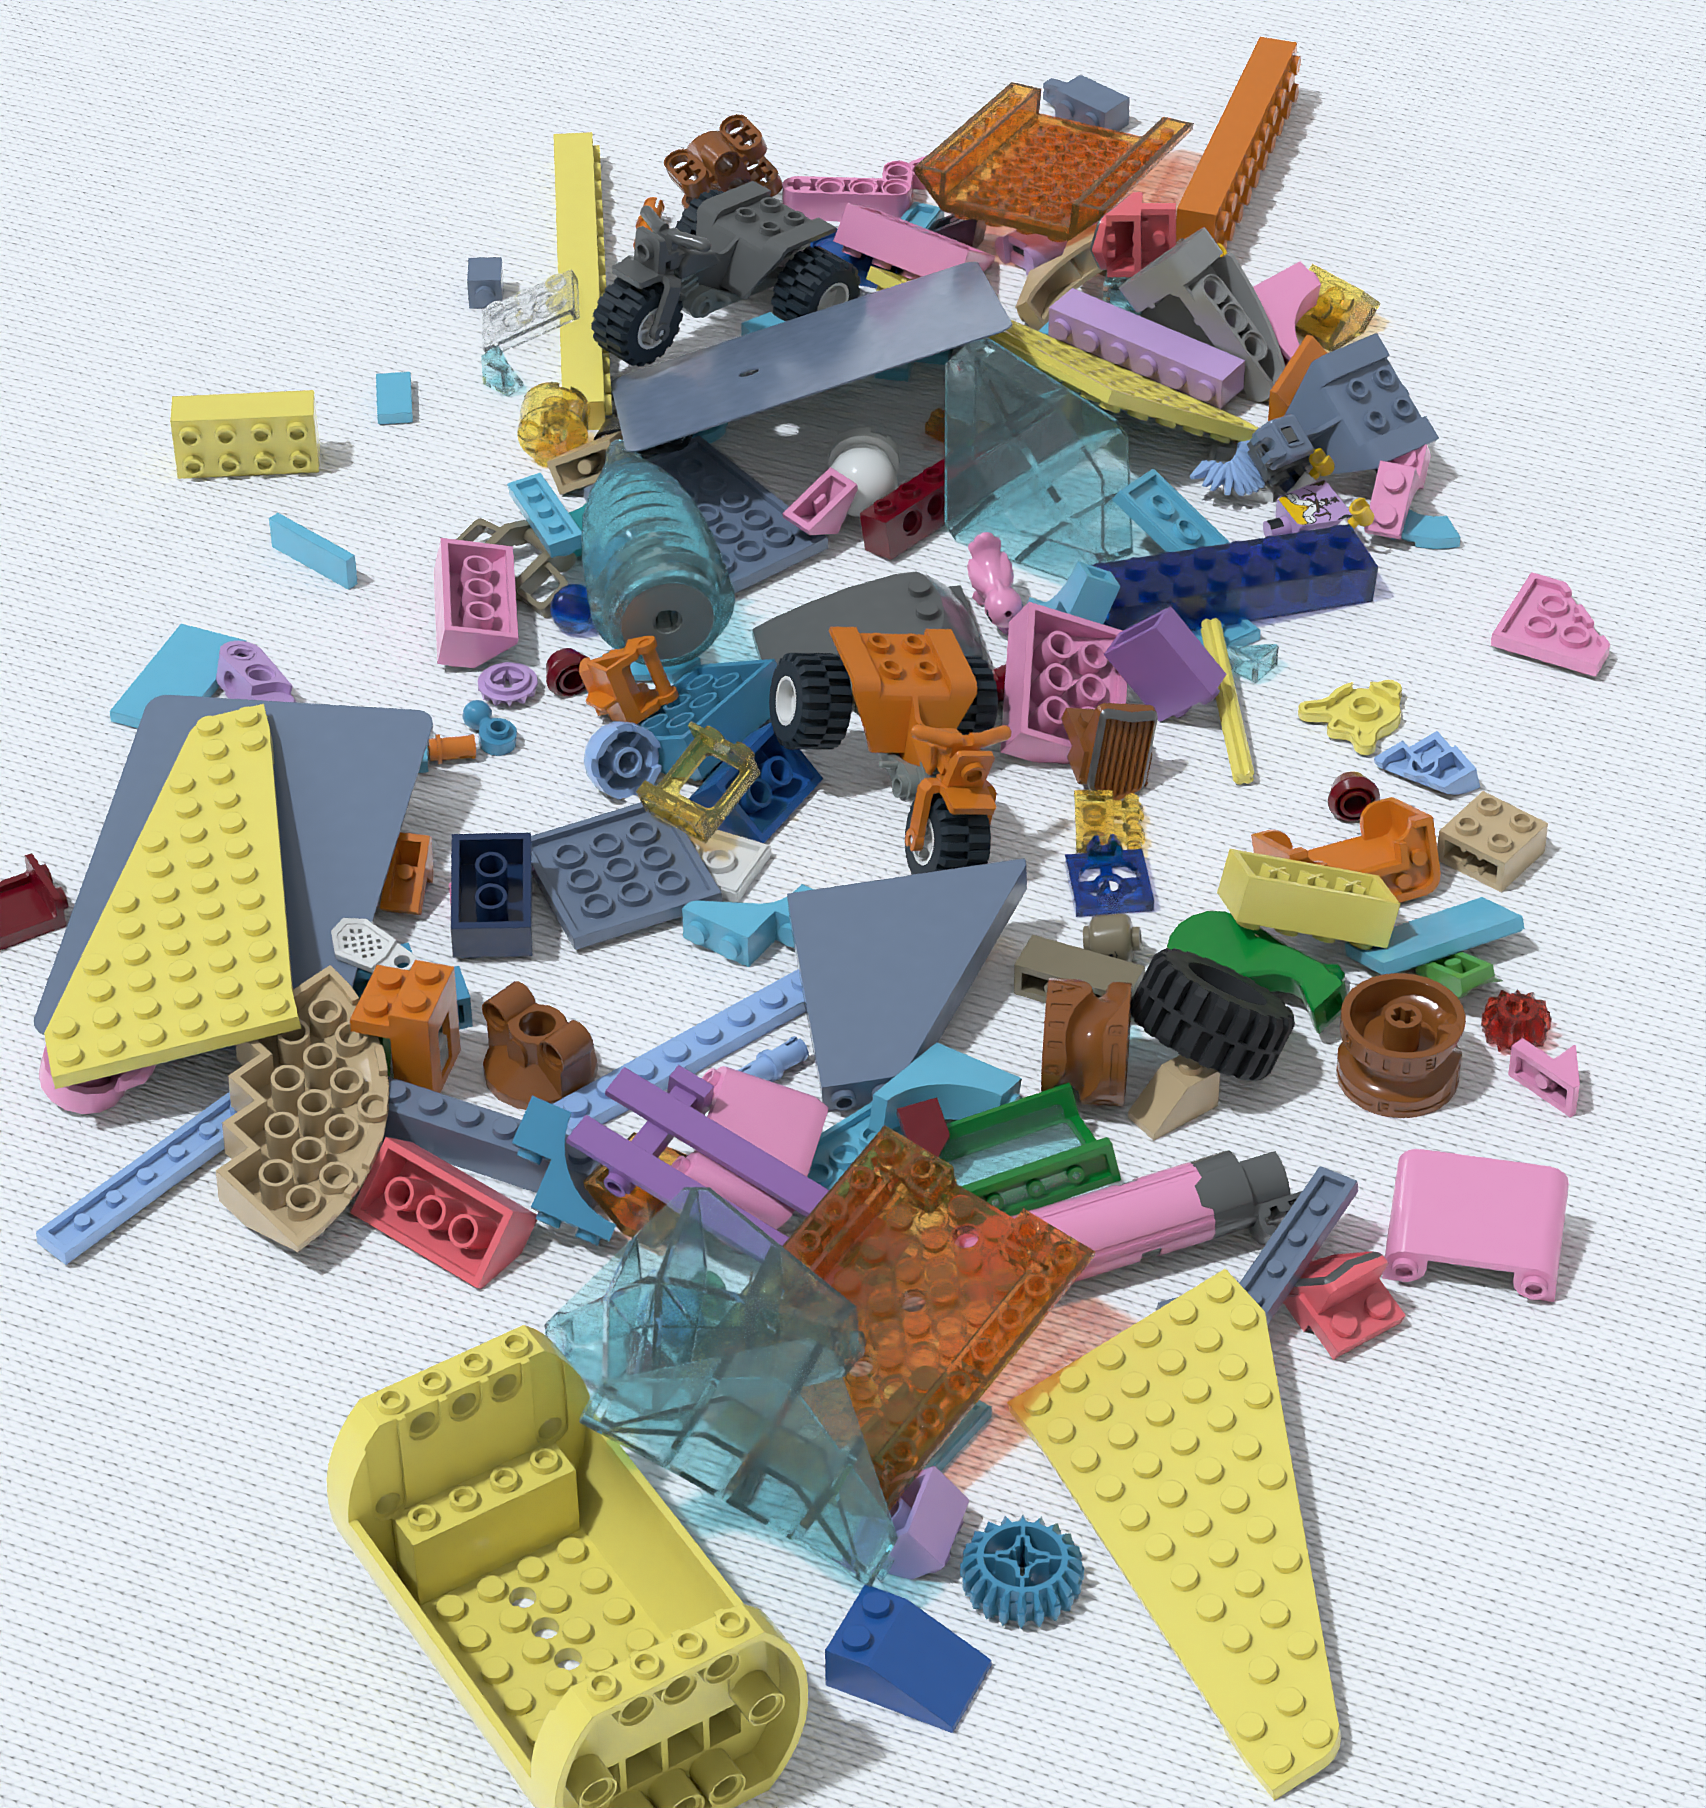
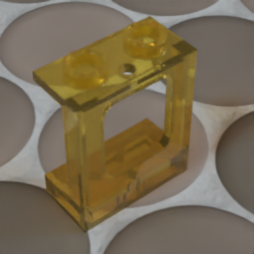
(693, 819)

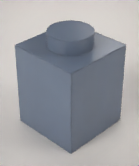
(484, 281)

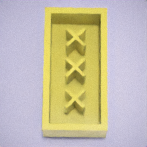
(245, 434)
(1308, 899)

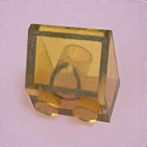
(1340, 312)

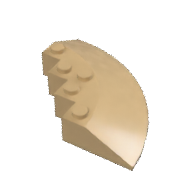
(305, 1118)

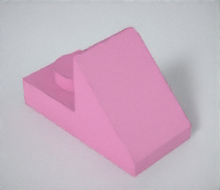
(1547, 1077)

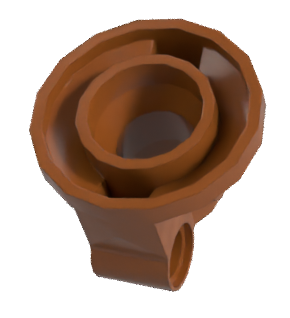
(534, 1049)

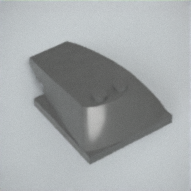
(885, 606)

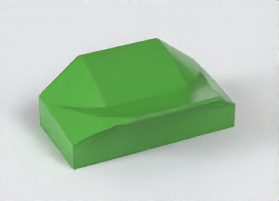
(1459, 972)

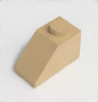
(580, 465)
(1175, 1096)

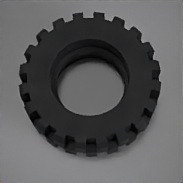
(1212, 1014)

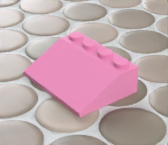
(902, 243)
(1054, 666)

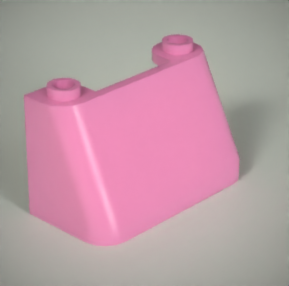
(768, 1116)
(1478, 1217)

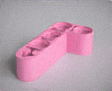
(829, 195)

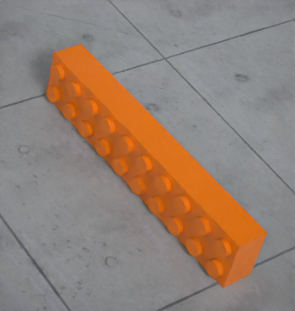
(1241, 142)

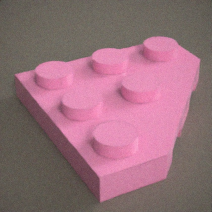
(1551, 627)

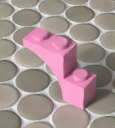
(1395, 490)

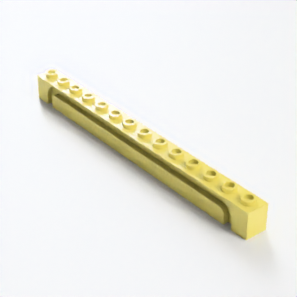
(582, 250)

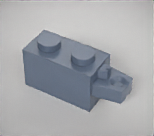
(1088, 102)

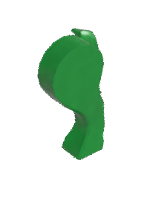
(1264, 961)

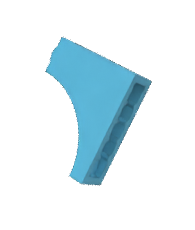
(957, 1080)

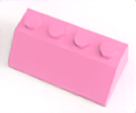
(474, 602)

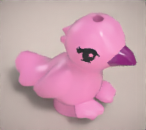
(992, 579)

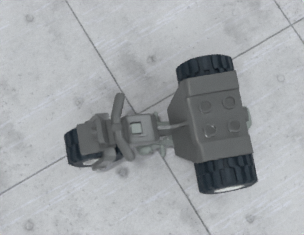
(717, 256)

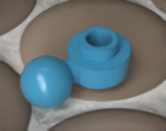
(496, 735)

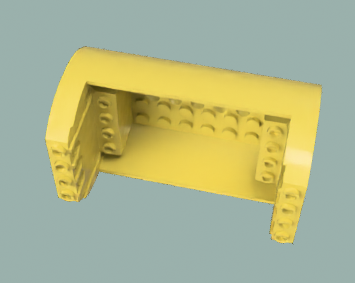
(493, 1493)

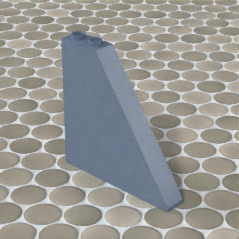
(892, 965)

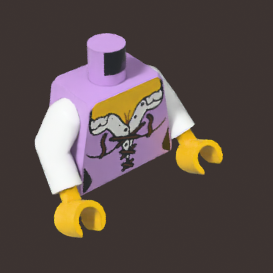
(1315, 504)

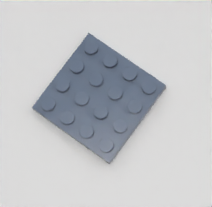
(618, 874)

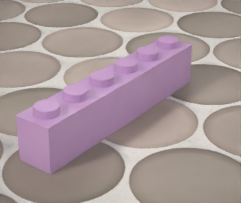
(1146, 348)

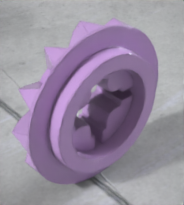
(520, 676)

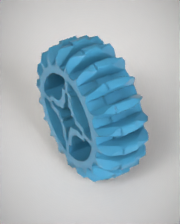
(1050, 1571)

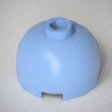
(621, 758)

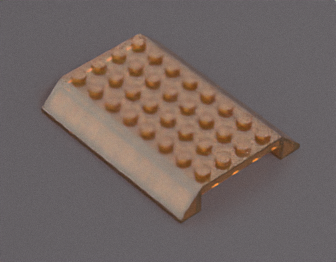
(1039, 168)

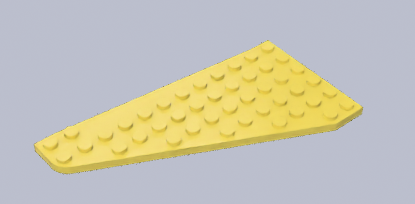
(1107, 382)
(196, 923)
(1193, 1490)

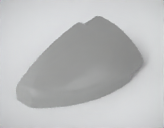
(1210, 302)

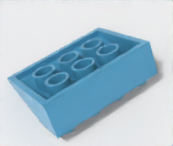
(718, 695)

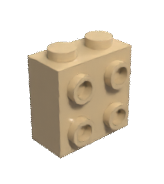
(1492, 841)

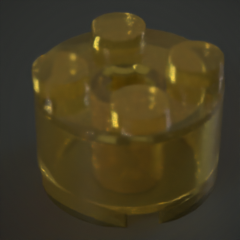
(552, 421)

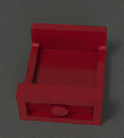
(30, 904)

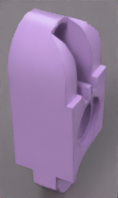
(250, 674)

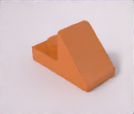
(408, 874)

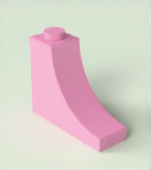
(1286, 300)

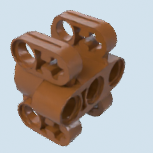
(722, 160)

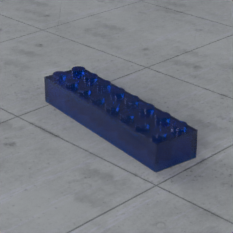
(1246, 579)

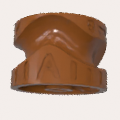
(1087, 1040)
(1400, 1045)

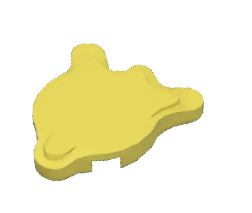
(1358, 713)

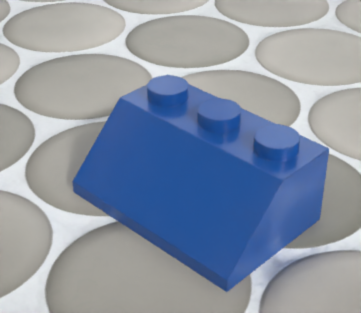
(778, 790)

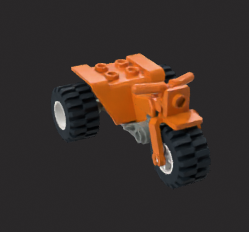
(925, 717)

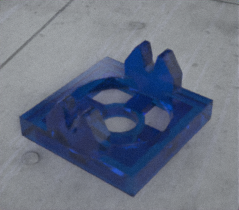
(1108, 901)

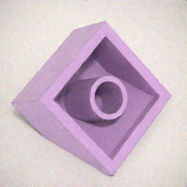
(926, 1524)

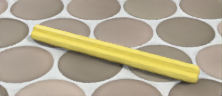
(1228, 705)

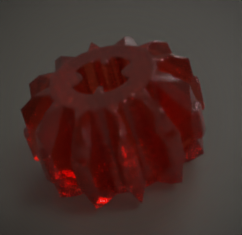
(1515, 1017)

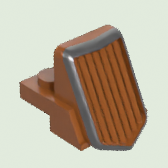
(1111, 746)

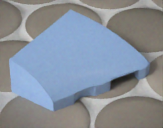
(1431, 764)

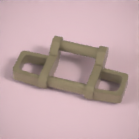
(537, 572)

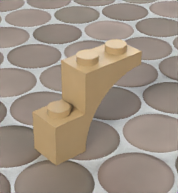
(1055, 278)

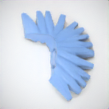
(1236, 474)

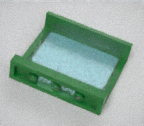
(1029, 1152)

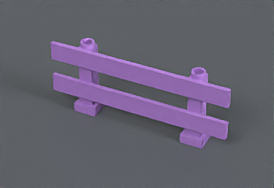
(682, 1115)

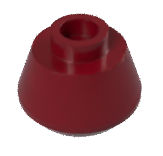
(563, 672)
(1350, 795)

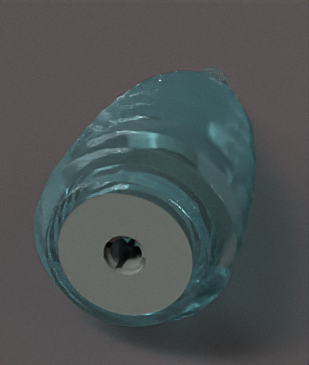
(652, 561)

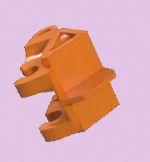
(614, 689)

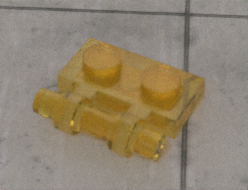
(1096, 815)

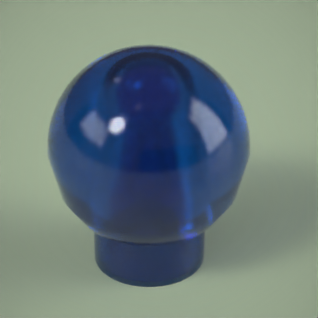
(571, 609)

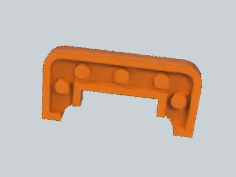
(1393, 843)

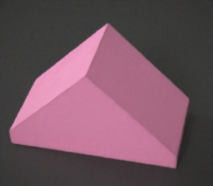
(823, 504)

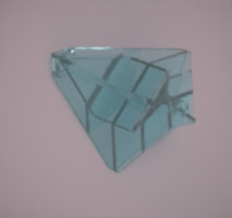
(1031, 464)
(698, 1289)
(766, 1437)

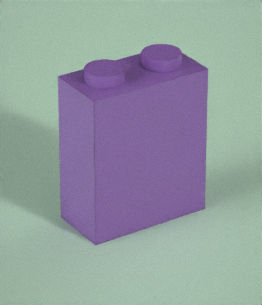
(1166, 664)

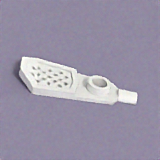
(367, 945)

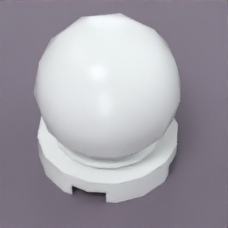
(868, 462)

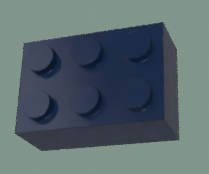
(491, 895)

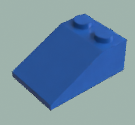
(904, 1660)

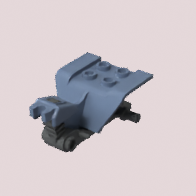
(1350, 410)

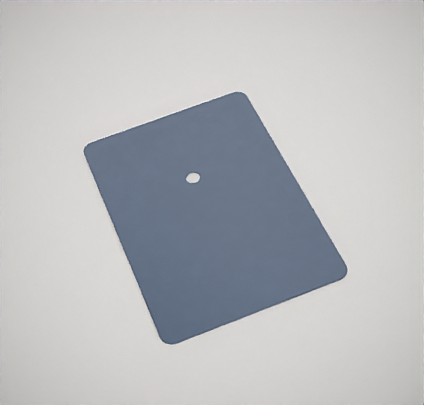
(807, 355)
(339, 805)

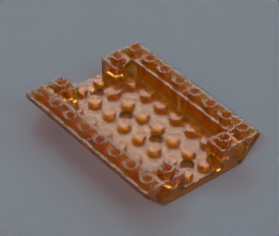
(891, 1238)

